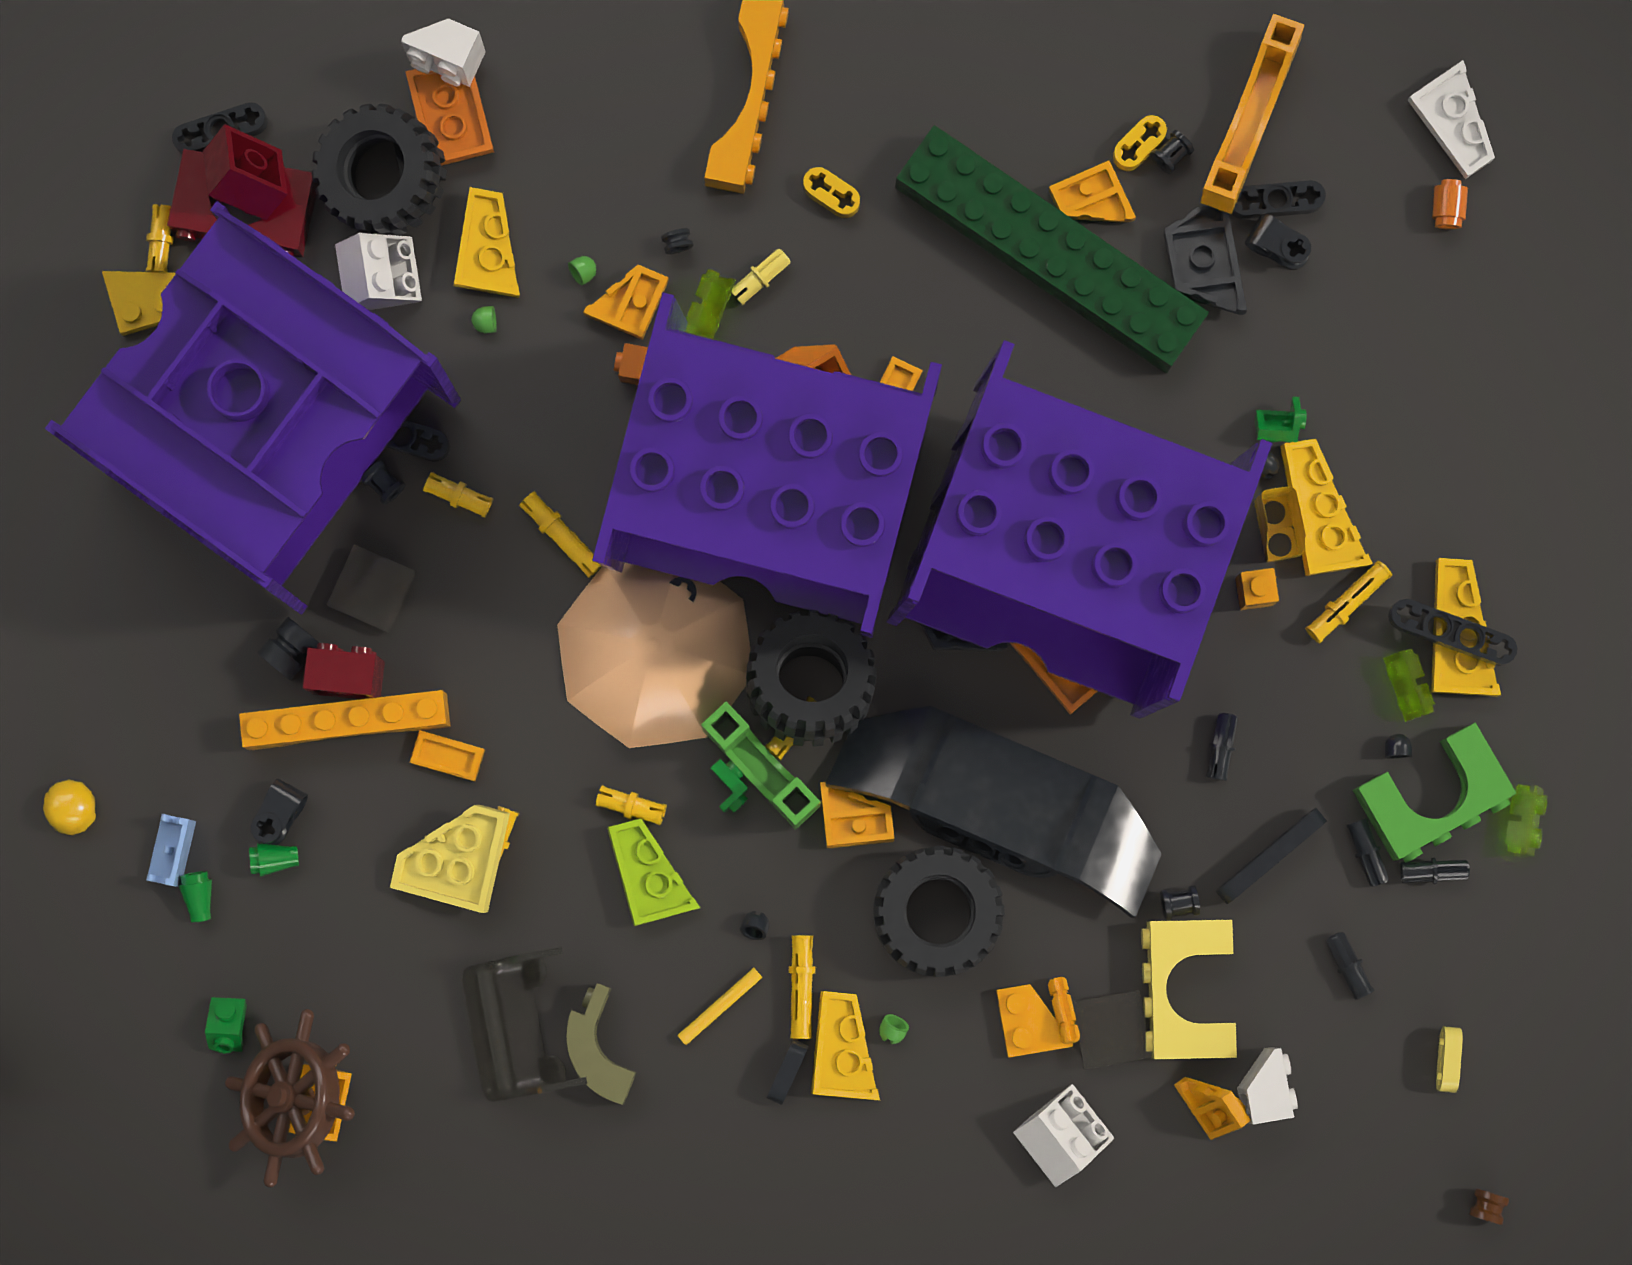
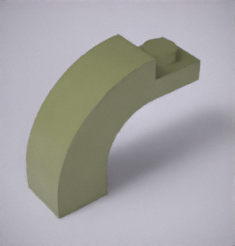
(589, 1061)

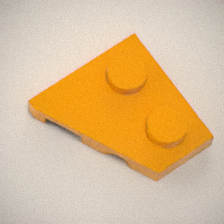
(1093, 196)
(630, 302)
(854, 819)
(1027, 1022)
(1213, 1107)

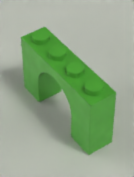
(759, 766)
(1482, 788)

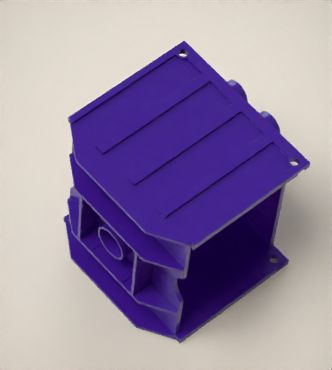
(252, 403)
(763, 472)
(1078, 541)

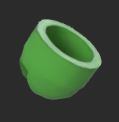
(582, 269)
(484, 319)
(893, 1028)

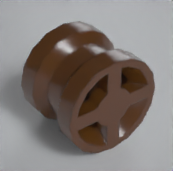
(1489, 1206)

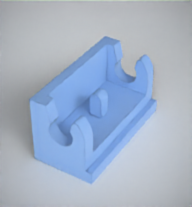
(171, 850)

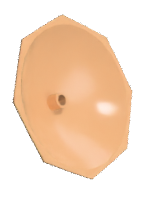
(649, 657)

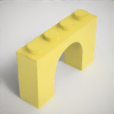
(1169, 1033)

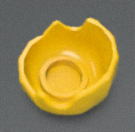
(69, 807)

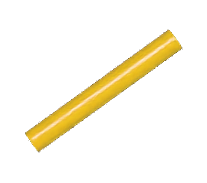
(719, 1006)

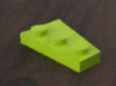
(647, 876)

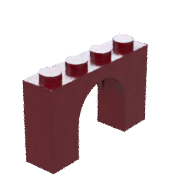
(286, 226)

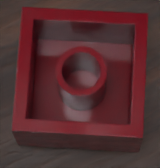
(245, 172)
(343, 673)

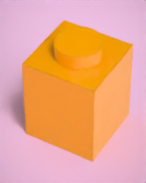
(1257, 589)

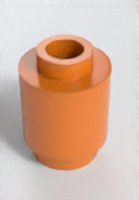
(1449, 204)

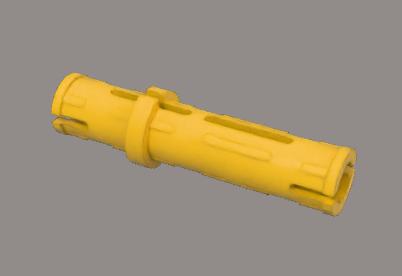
(555, 528)
(1321, 628)
(801, 986)

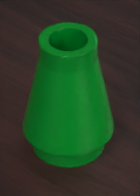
(272, 858)
(197, 895)

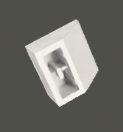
(446, 50)
(378, 270)
(1266, 1088)
(1064, 1135)

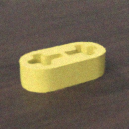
(1449, 1059)

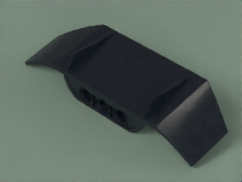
(1002, 801)

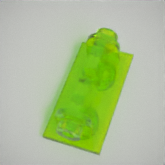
(705, 317)
(1412, 698)
(1530, 807)

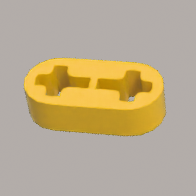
(1134, 137)
(835, 186)

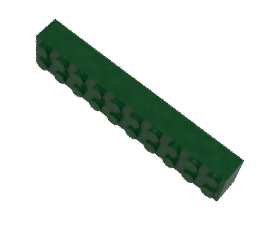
(1050, 249)

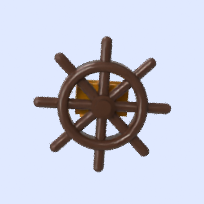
(304, 1100)

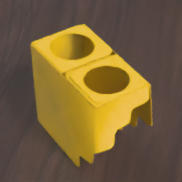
(1293, 517)

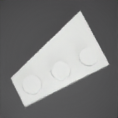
(1453, 119)

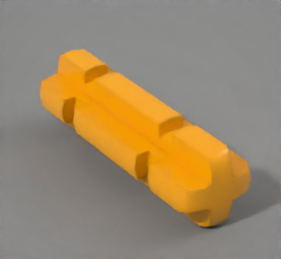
(1063, 1010)

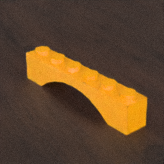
(1252, 114)
(731, 155)
(344, 719)

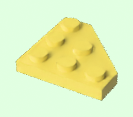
(456, 860)

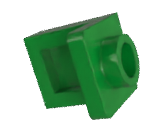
(1281, 425)
(730, 776)
(225, 1024)

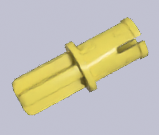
(761, 275)

